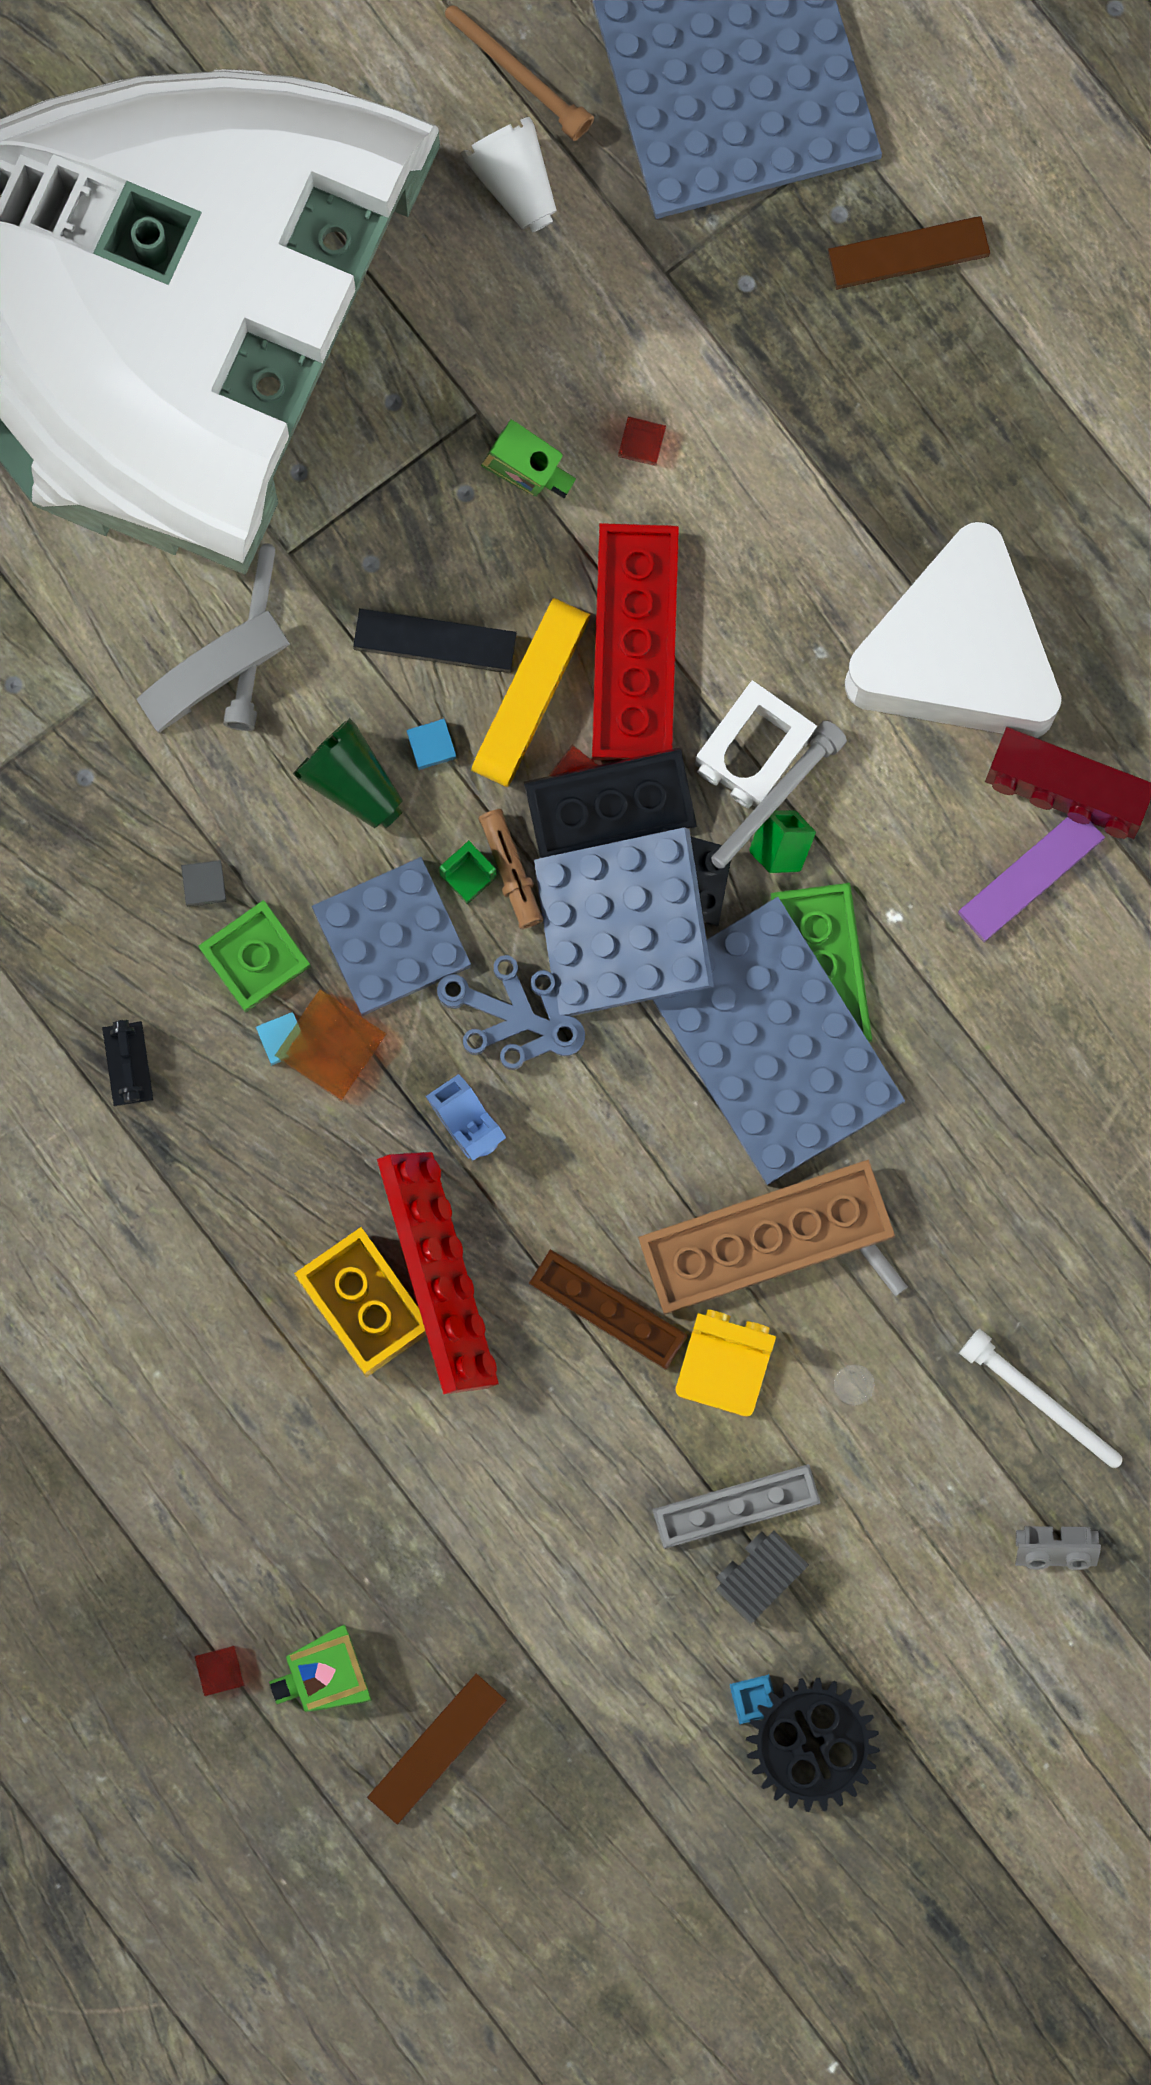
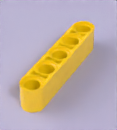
(530, 692)

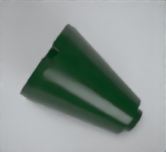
(351, 777)

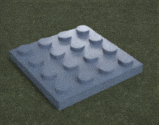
(624, 922)

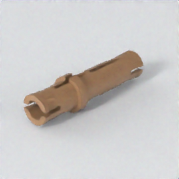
(516, 883)

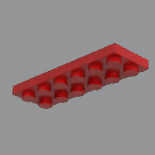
(635, 640)
(438, 1272)

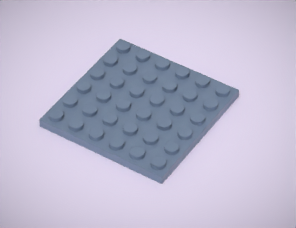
(735, 95)

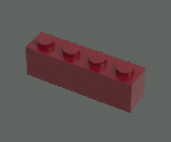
(1069, 784)

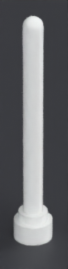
(982, 1351)

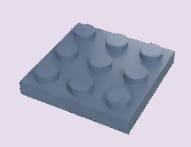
(391, 936)

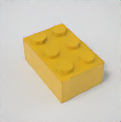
(362, 1301)

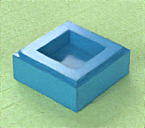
(431, 744)
(749, 1695)

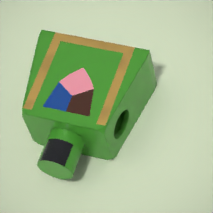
(512, 457)
(323, 1674)

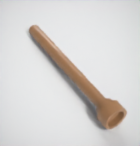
(574, 119)

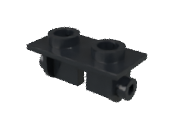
(127, 1063)

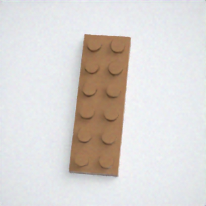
(766, 1237)

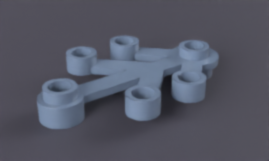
(517, 1016)

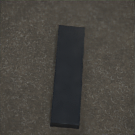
(434, 640)

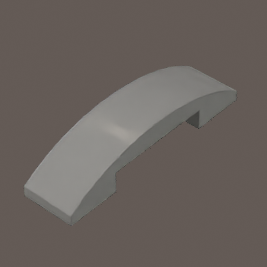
(211, 669)

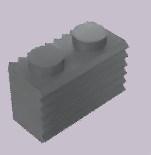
(760, 1576)

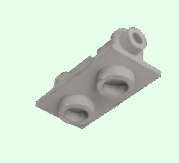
(1076, 1549)

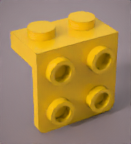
(725, 1363)

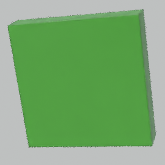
(254, 956)

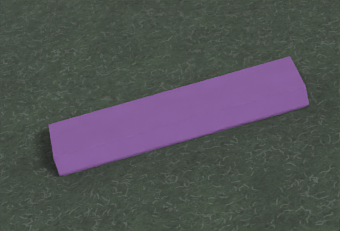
(1029, 877)

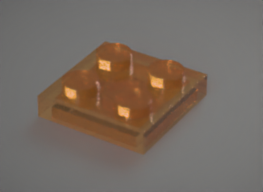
(330, 1045)

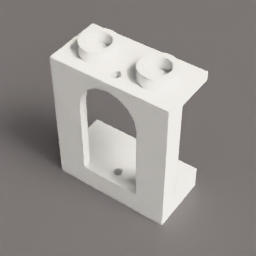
(755, 788)

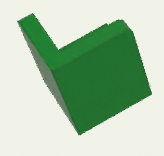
(782, 842)
(468, 872)

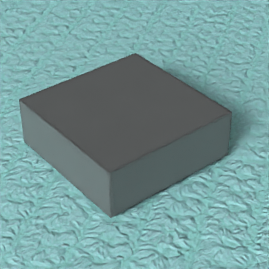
(203, 883)

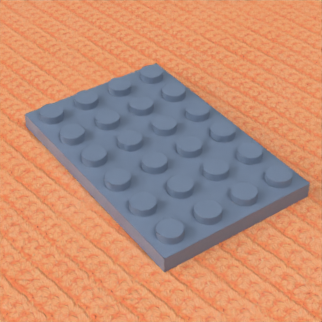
(778, 1045)

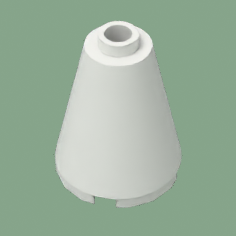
(515, 173)

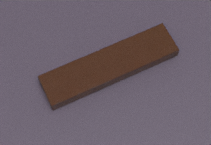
(908, 252)
(608, 1309)
(436, 1749)

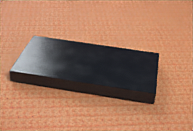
(610, 802)

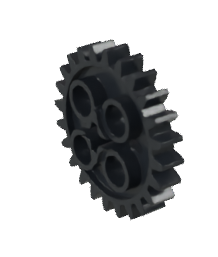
(847, 1728)

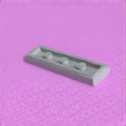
(736, 1506)

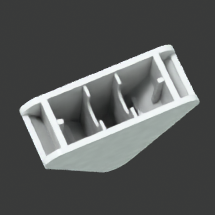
(960, 646)

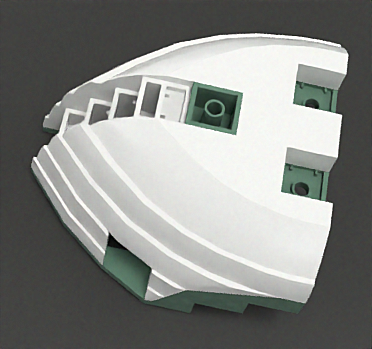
(165, 268)

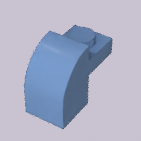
(465, 1118)

